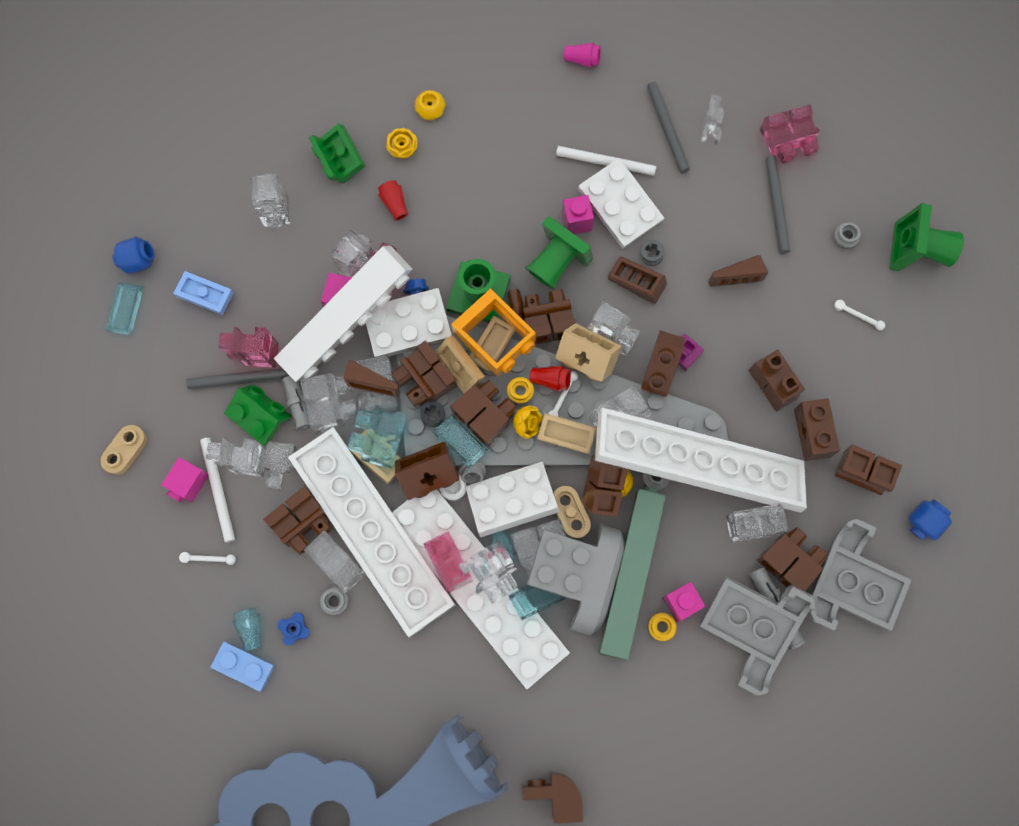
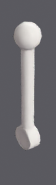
(840, 305)
(574, 376)
(186, 557)

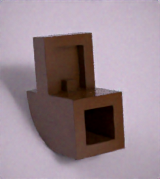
(564, 796)

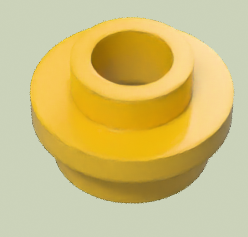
(520, 382)
(670, 623)

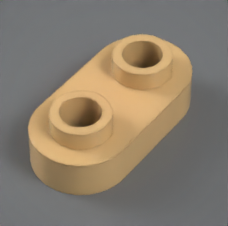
(125, 451)
(573, 512)

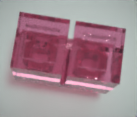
(789, 131)
(250, 350)
(446, 560)

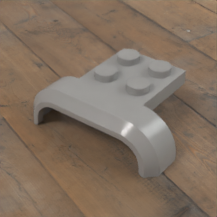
(580, 573)
(857, 583)
(757, 626)

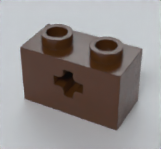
(663, 363)
(816, 429)
(413, 471)

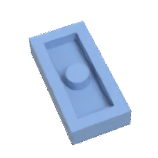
(203, 293)
(242, 666)

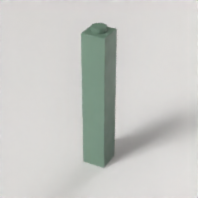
(632, 574)

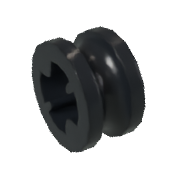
(440, 410)

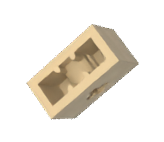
(588, 352)

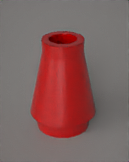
(392, 197)
(553, 377)

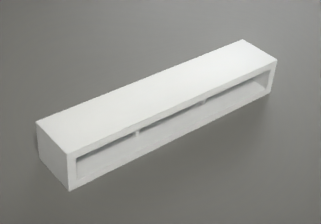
(343, 313)

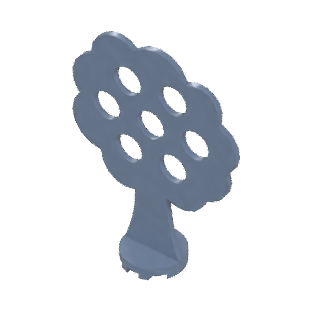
(443, 781)

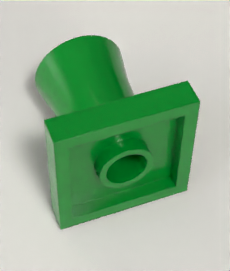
(916, 239)
(558, 254)
(472, 282)

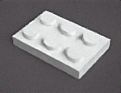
(621, 203)
(407, 323)
(511, 499)

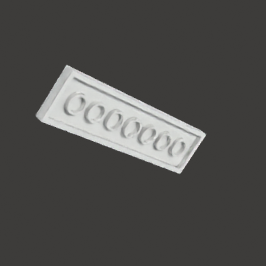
(700, 460)
(371, 532)
(525, 644)

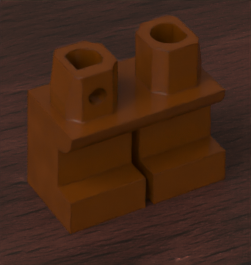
(557, 312)
(428, 374)
(778, 377)
(481, 414)
(868, 471)
(600, 488)
(287, 525)
(784, 552)

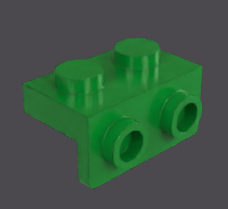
(337, 154)
(256, 413)

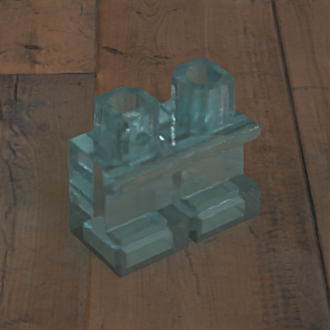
(382, 438)

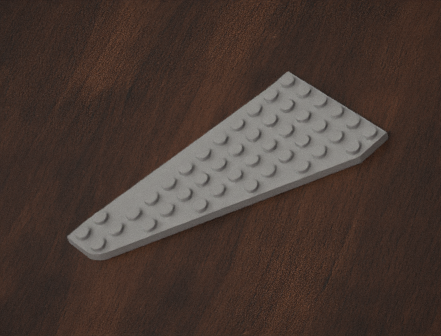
(581, 399)

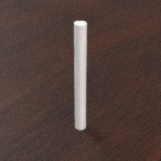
(604, 160)
(218, 494)

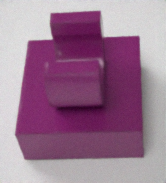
(690, 353)

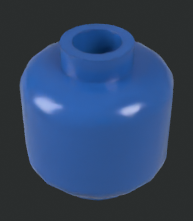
(133, 255)
(930, 520)

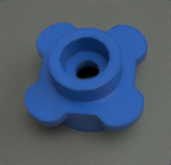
(300, 632)

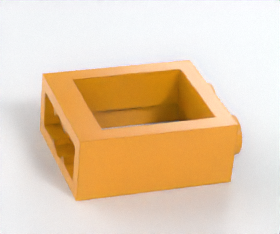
(476, 313)

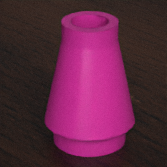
(583, 54)

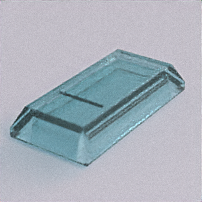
(124, 308)
(460, 441)
(533, 600)

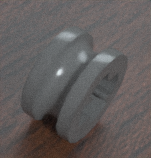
(655, 260)

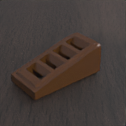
(742, 272)
(642, 291)
(362, 378)

